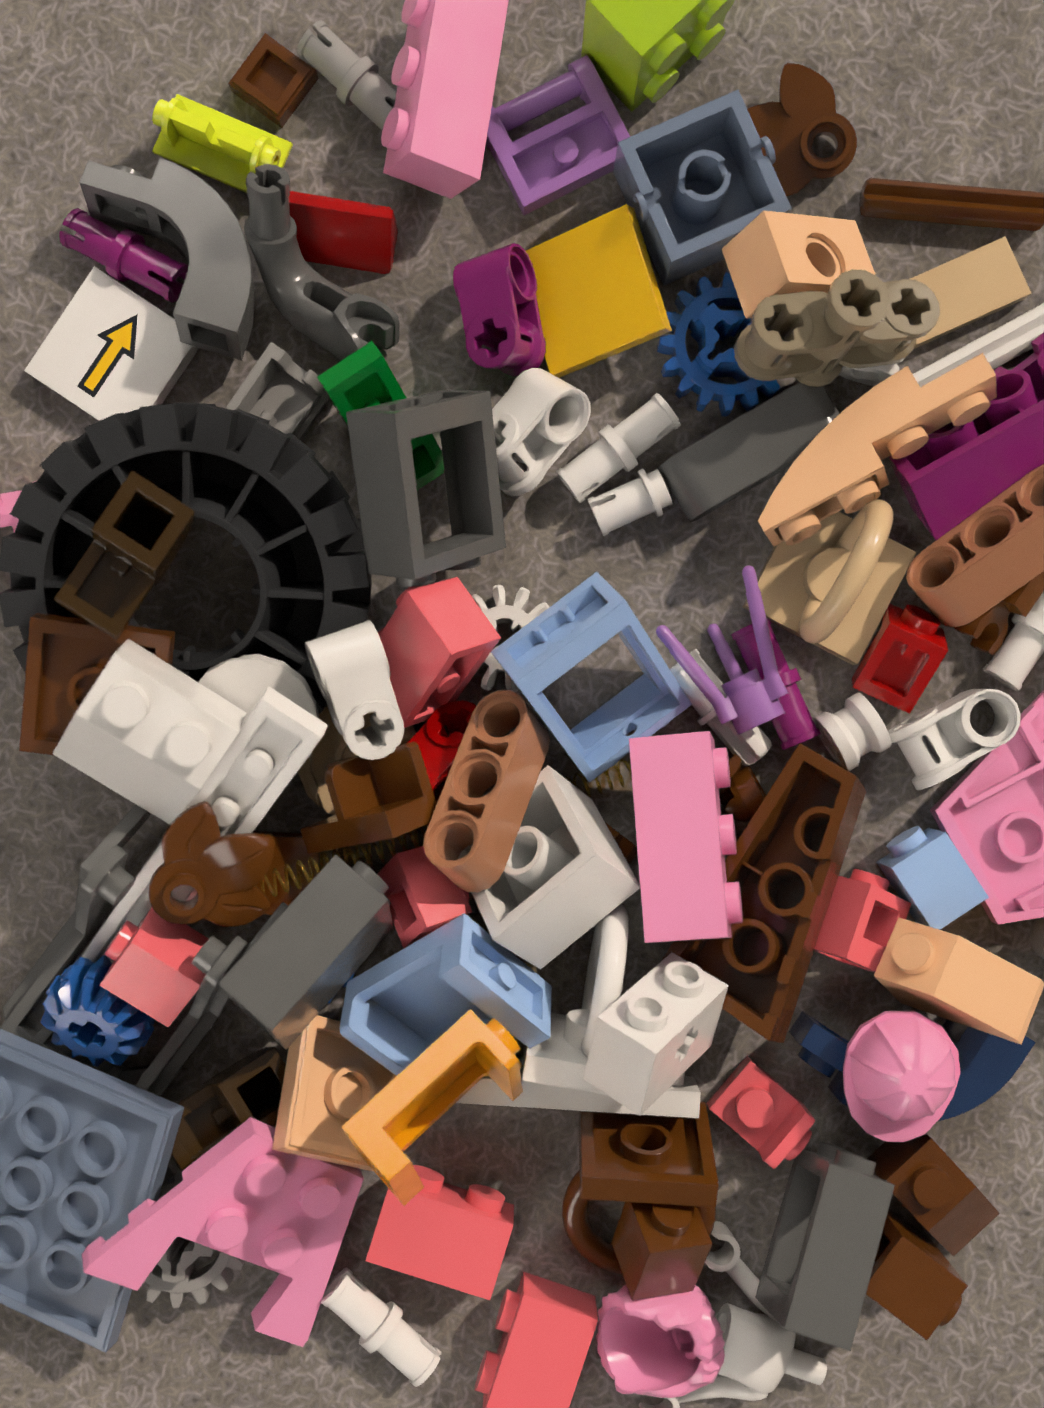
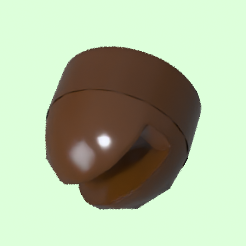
(743, 796)

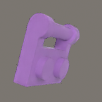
(564, 151)

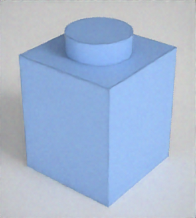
(931, 876)

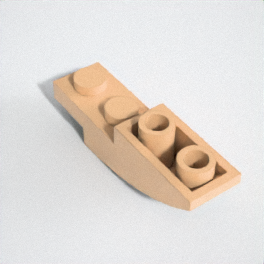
(844, 459)

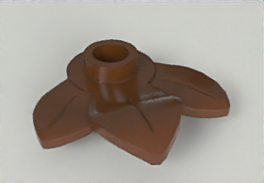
(801, 115)
(215, 866)

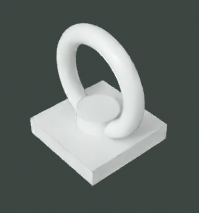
(564, 1055)

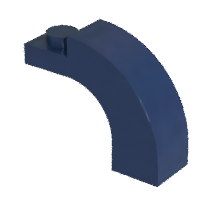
(984, 1060)

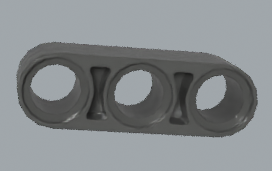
(747, 450)

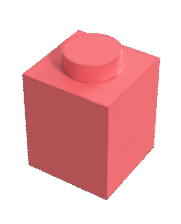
(154, 966)

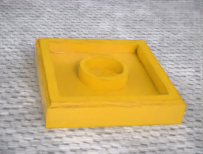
(596, 292)

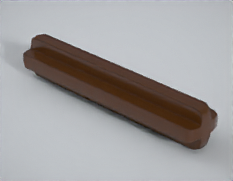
(952, 204)

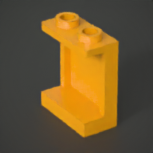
(426, 1092)

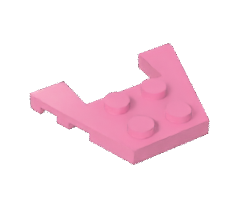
(999, 821)
(252, 1206)

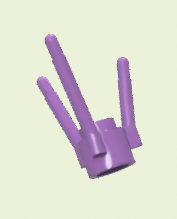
(748, 697)

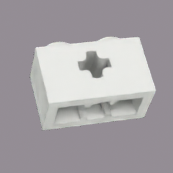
(654, 1032)

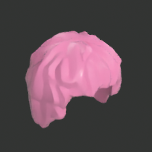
(659, 1343)

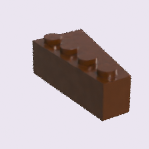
(786, 881)

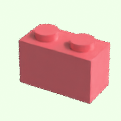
(434, 646)
(445, 1234)
(541, 1346)

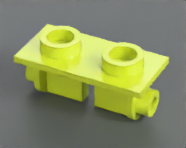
(214, 142)

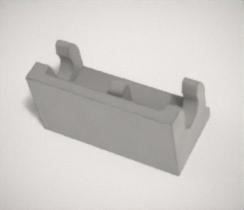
(281, 393)

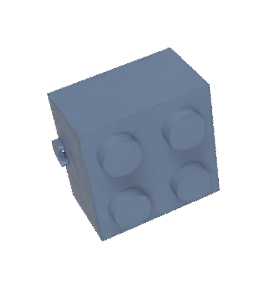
(698, 183)

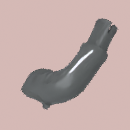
(301, 295)

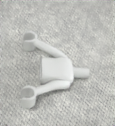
(755, 1344)

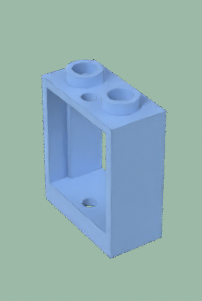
(564, 638)

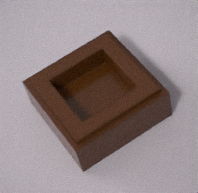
(273, 80)

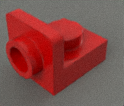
(902, 657)

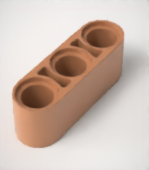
(984, 555)
(489, 821)

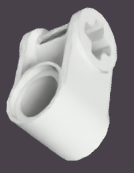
(535, 427)
(356, 681)
(942, 738)

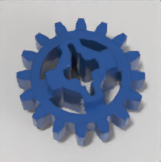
(708, 326)

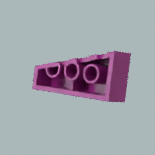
(979, 460)

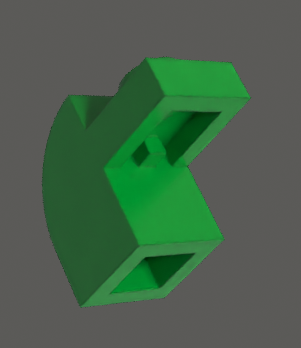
(368, 381)

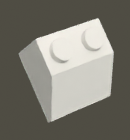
(150, 732)

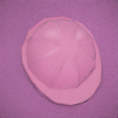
(899, 1075)

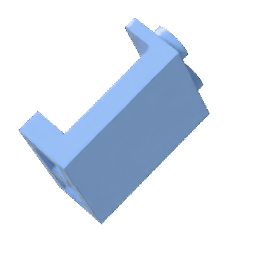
(432, 983)

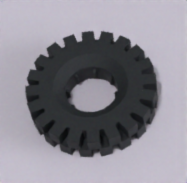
(229, 472)

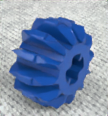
(91, 1017)

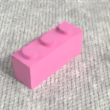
(444, 93)
(683, 837)

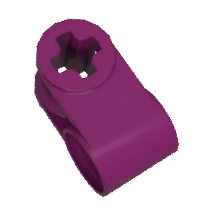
(499, 308)

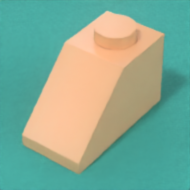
(958, 981)

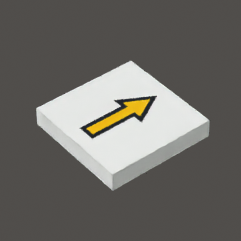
(111, 350)

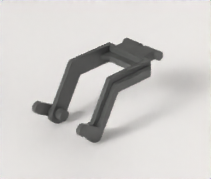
(99, 890)

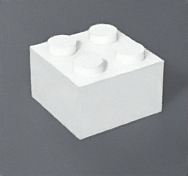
(558, 874)

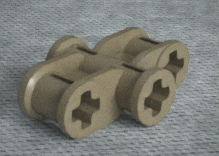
(851, 326)

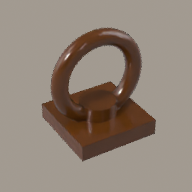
(640, 1163)

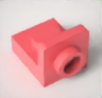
(763, 1113)

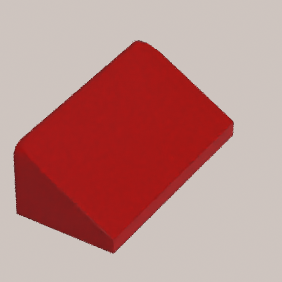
(344, 232)

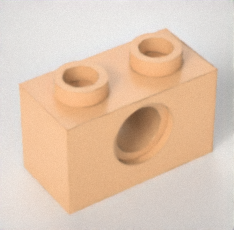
(792, 255)

